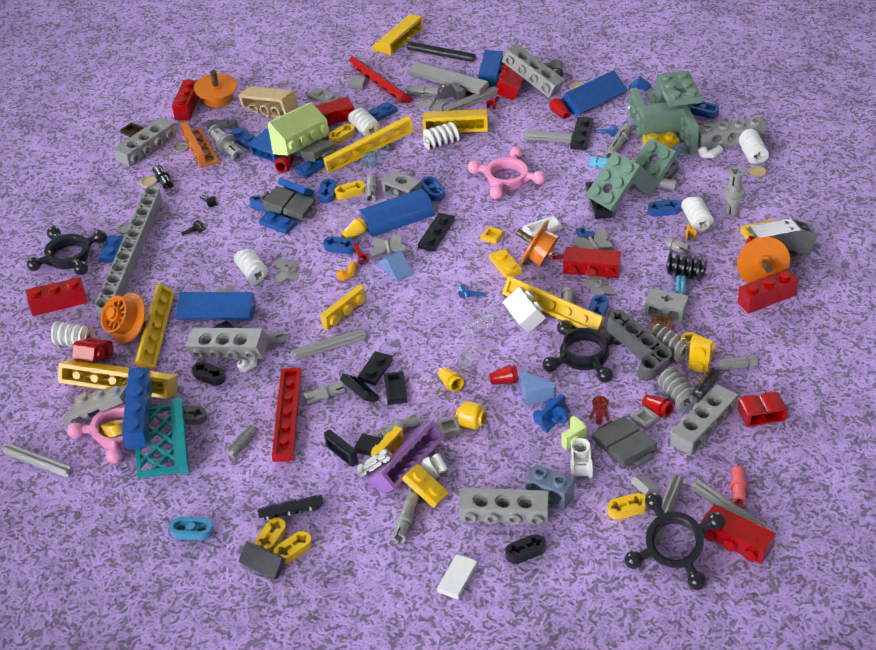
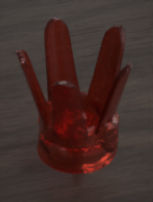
(600, 405)

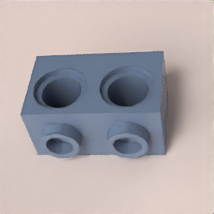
(559, 486)

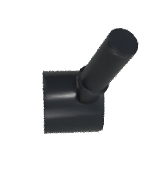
(211, 201)
(197, 225)

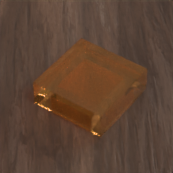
(664, 321)

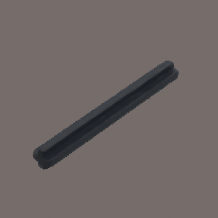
(429, 49)

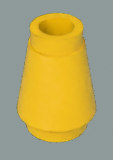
(354, 229)
(451, 379)

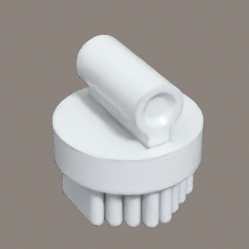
(434, 465)

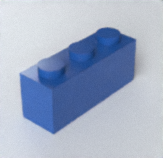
(491, 67)

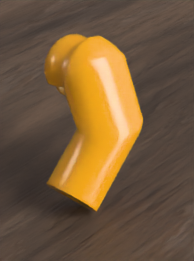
(349, 273)

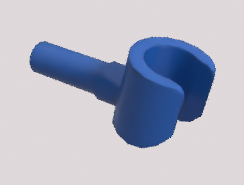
(612, 130)
(465, 292)

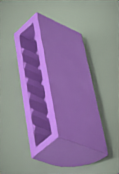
(406, 456)

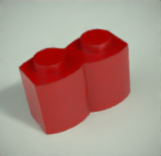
(92, 350)
(762, 409)

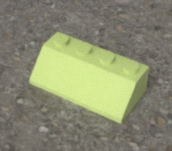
(297, 129)

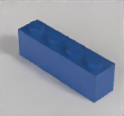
(137, 408)

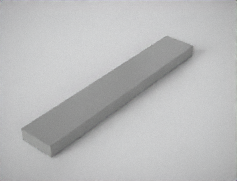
(445, 77)

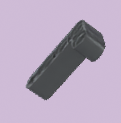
(651, 351)

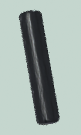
(706, 383)

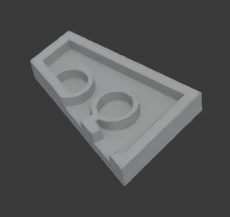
(89, 403)

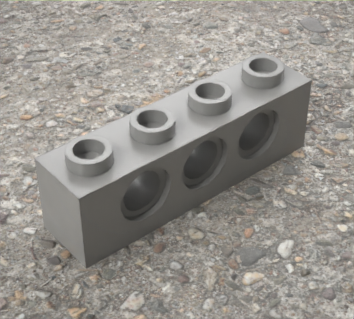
(533, 70)
(728, 133)
(144, 142)
(227, 343)
(703, 419)
(503, 506)

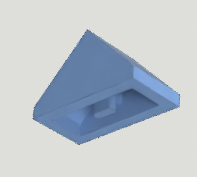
(396, 266)
(535, 389)

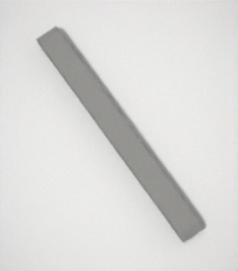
(131, 247)

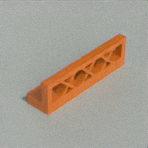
(196, 148)

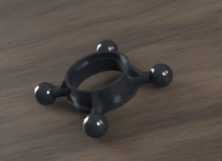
(58, 242)
(579, 362)
(653, 501)

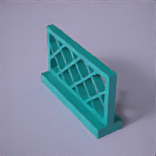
(179, 442)

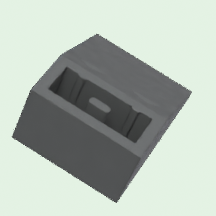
(792, 233)

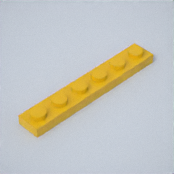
(369, 143)
(557, 306)
(155, 327)

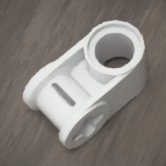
(581, 459)

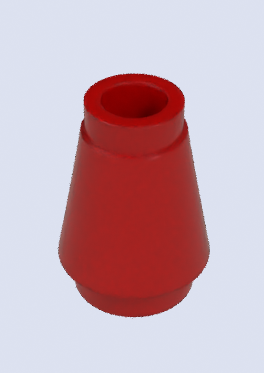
(559, 108)
(284, 163)
(505, 375)
(659, 405)

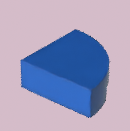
(640, 83)
(581, 232)

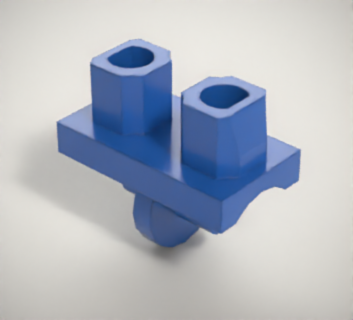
(553, 413)

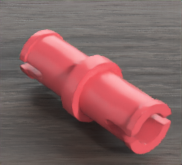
(739, 486)

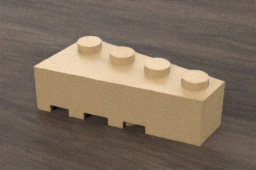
(268, 101)

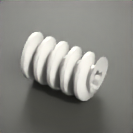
(363, 121)
(439, 134)
(753, 146)
(697, 213)
(251, 266)
(68, 334)

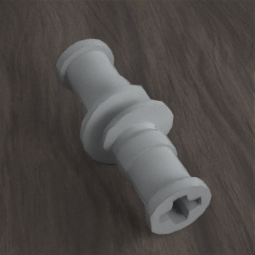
(226, 143)
(734, 192)

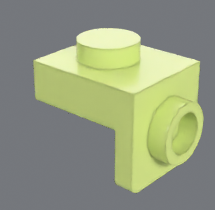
(577, 430)

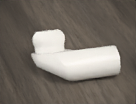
(704, 153)
(246, 365)

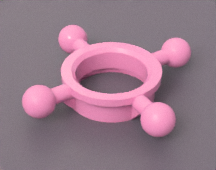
(512, 163)
(114, 453)

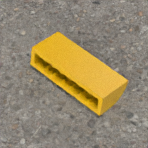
(399, 35)
(464, 120)

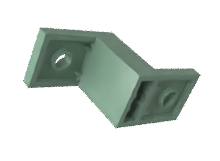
(675, 89)
(661, 118)
(624, 173)

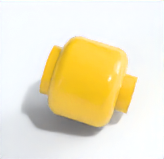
(471, 415)

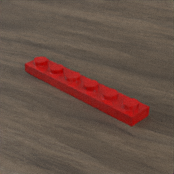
(377, 78)
(286, 415)

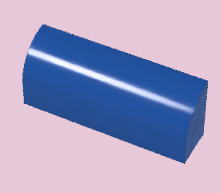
(594, 93)
(397, 212)
(216, 306)

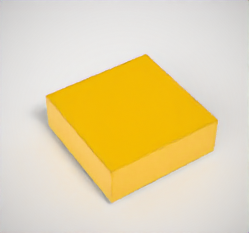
(492, 235)

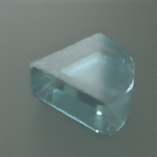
(680, 149)
(369, 159)

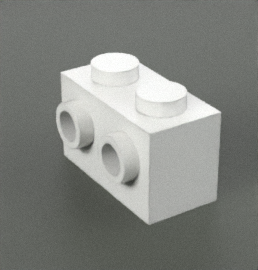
(524, 310)

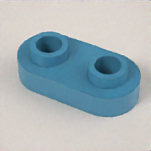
(192, 528)

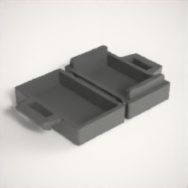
(317, 149)
(284, 201)
(625, 442)

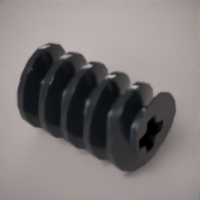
(685, 266)

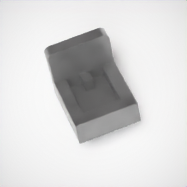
(453, 89)

